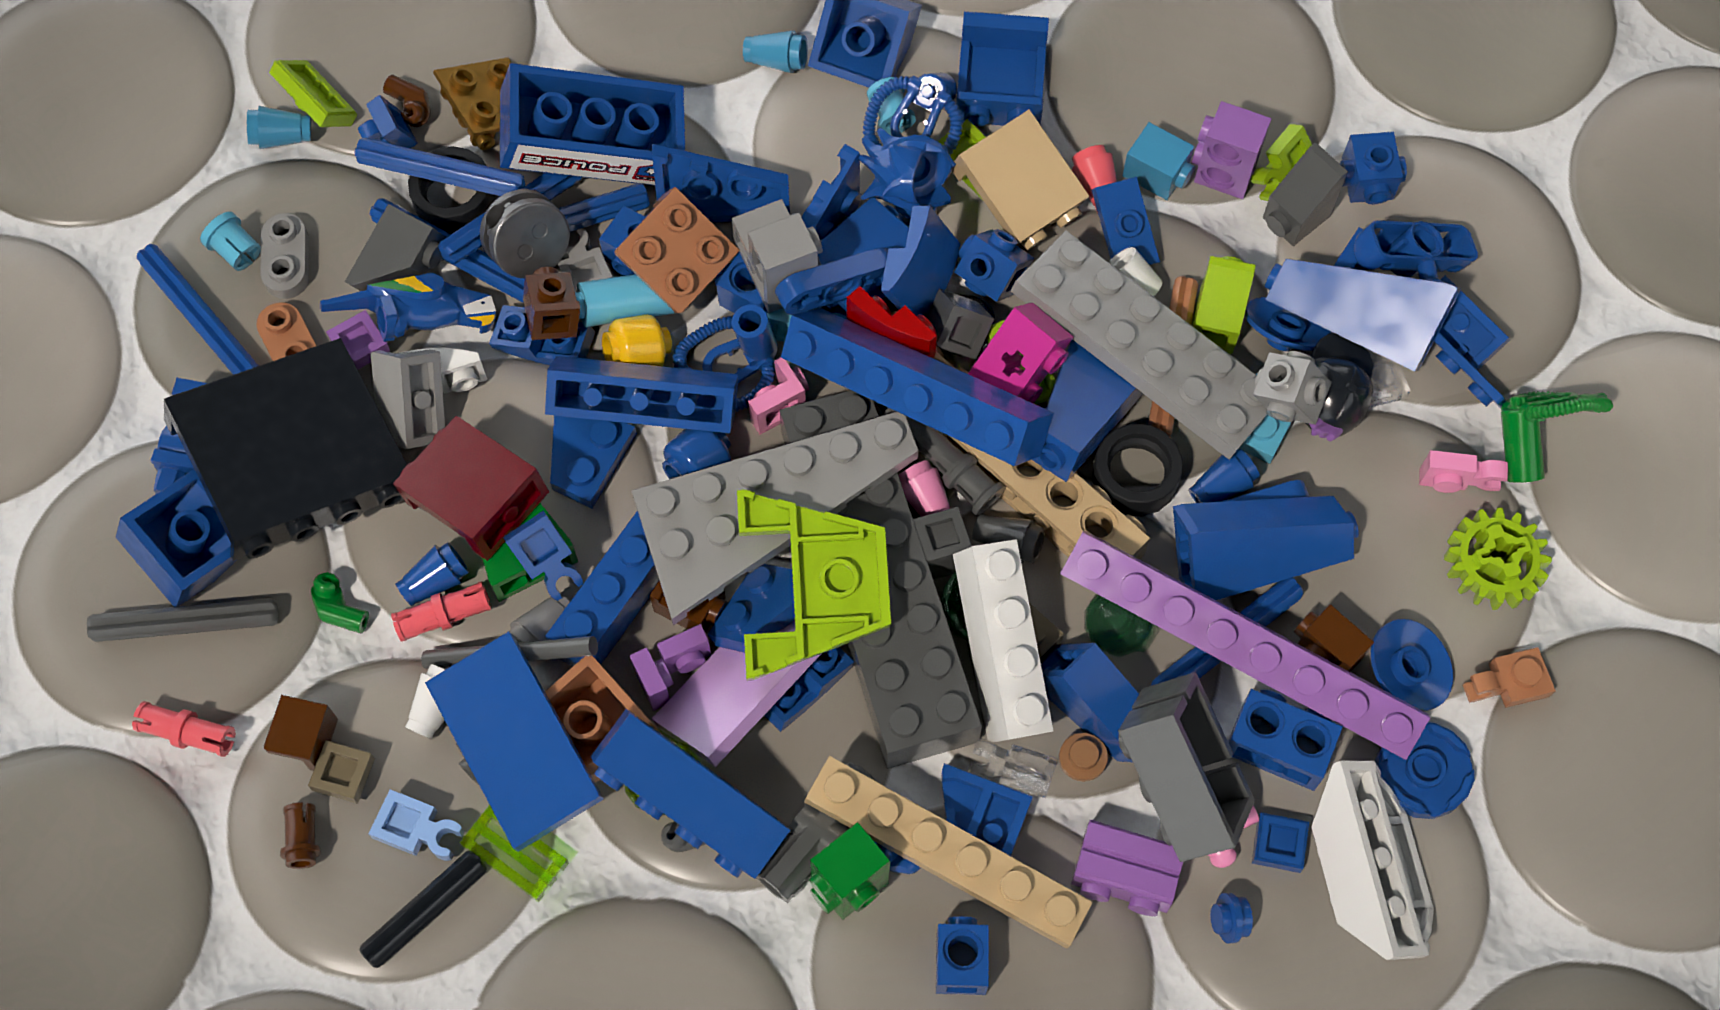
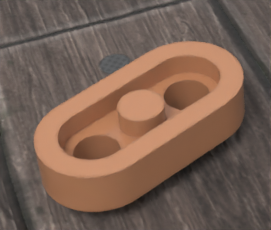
(287, 338)

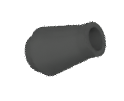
(998, 529)

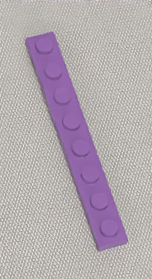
(1245, 645)

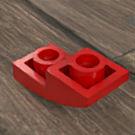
(901, 327)

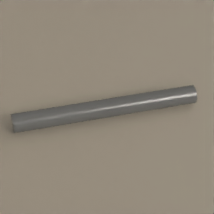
(532, 650)

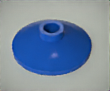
(1281, 327)
(1412, 664)

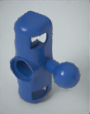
(1415, 248)

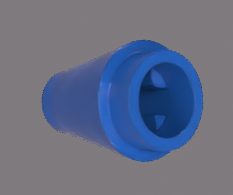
(1225, 479)
(433, 573)

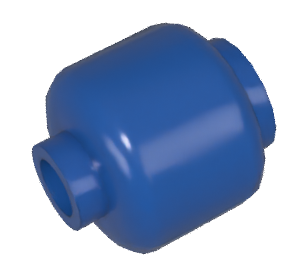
(695, 451)

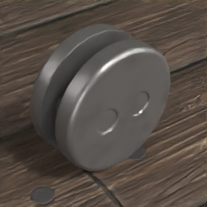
(524, 232)

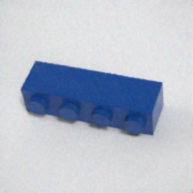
(641, 394)
(610, 594)
(688, 794)

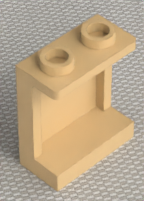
(1022, 180)

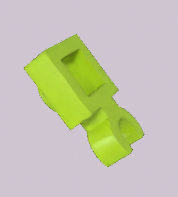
(1282, 157)

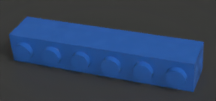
(917, 386)

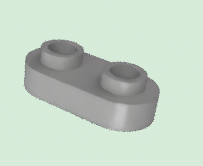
(284, 252)

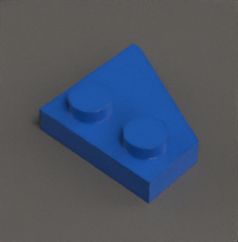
(758, 606)
(984, 808)

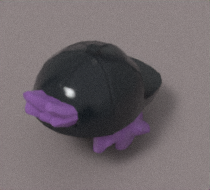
(1351, 388)

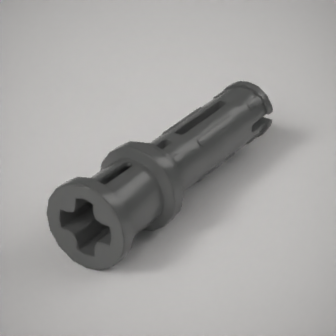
(958, 469)

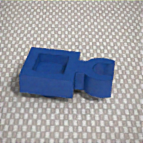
(541, 550)

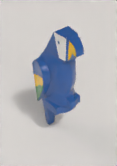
(418, 304)

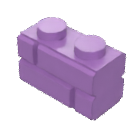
(1127, 868)

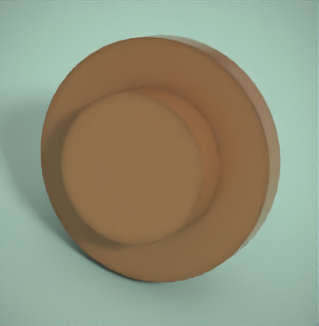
(1083, 757)

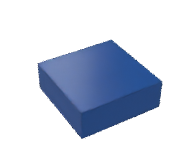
(1280, 842)

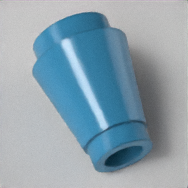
(777, 50)
(276, 127)

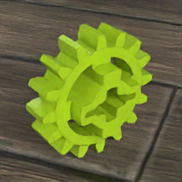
(1490, 575)

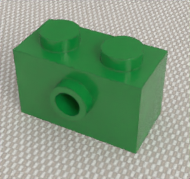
(849, 873)

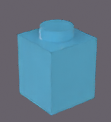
(1159, 161)

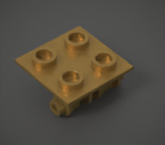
(475, 97)

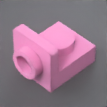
(766, 402)

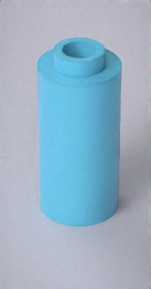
(617, 298)

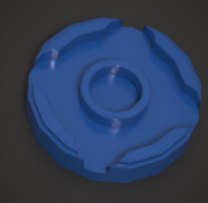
(1433, 776)

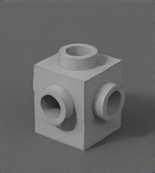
(1292, 387)

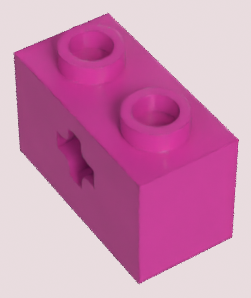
(1036, 337)

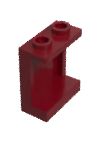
(472, 486)

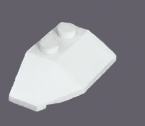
(1372, 863)

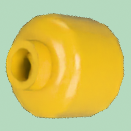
(637, 341)

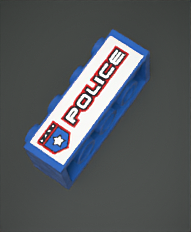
(587, 123)

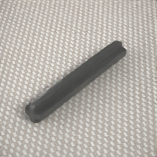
(182, 620)

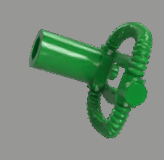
(1522, 429)

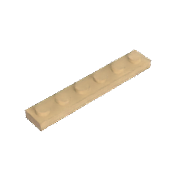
(949, 852)

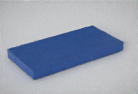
(514, 741)

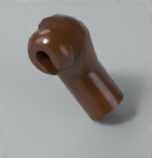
(413, 98)

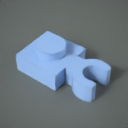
(409, 824)

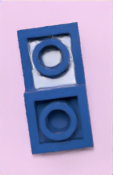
(514, 338)
(810, 687)

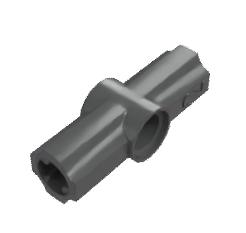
(808, 835)

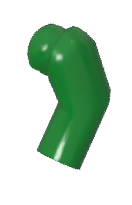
(332, 606)

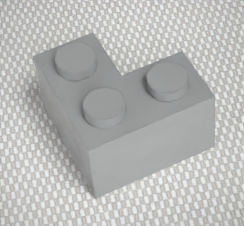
(774, 247)

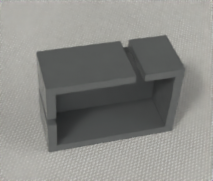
(1169, 741)

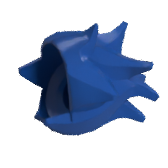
(907, 170)

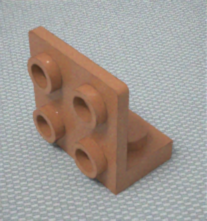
(676, 250)

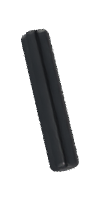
(422, 909)

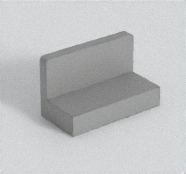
(409, 395)

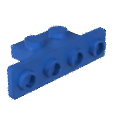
(1468, 342)

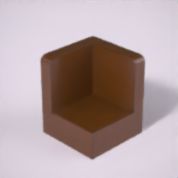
(300, 730)

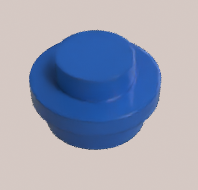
(1231, 917)

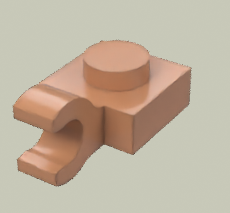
(1515, 677)

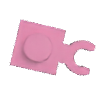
(1455, 471)

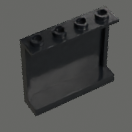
(287, 447)

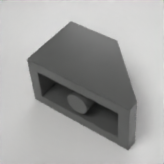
(1305, 195)
(396, 250)

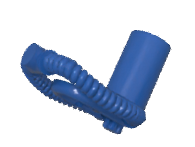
(929, 91)
(753, 337)

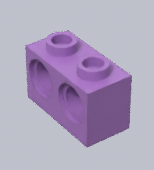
(1229, 149)

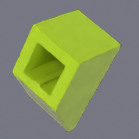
(1223, 300)

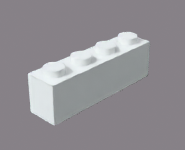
(1002, 641)

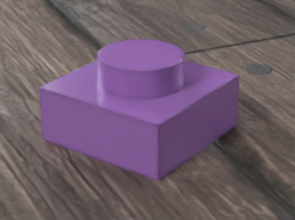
(359, 338)
(685, 650)
(653, 677)

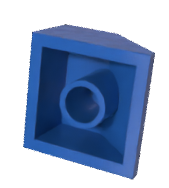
(864, 38)
(177, 539)

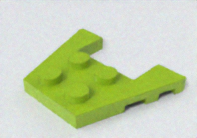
(836, 581)

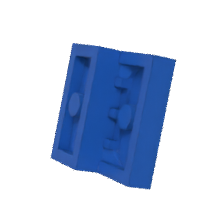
(924, 266)

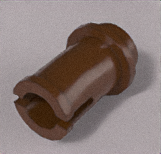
(300, 843)

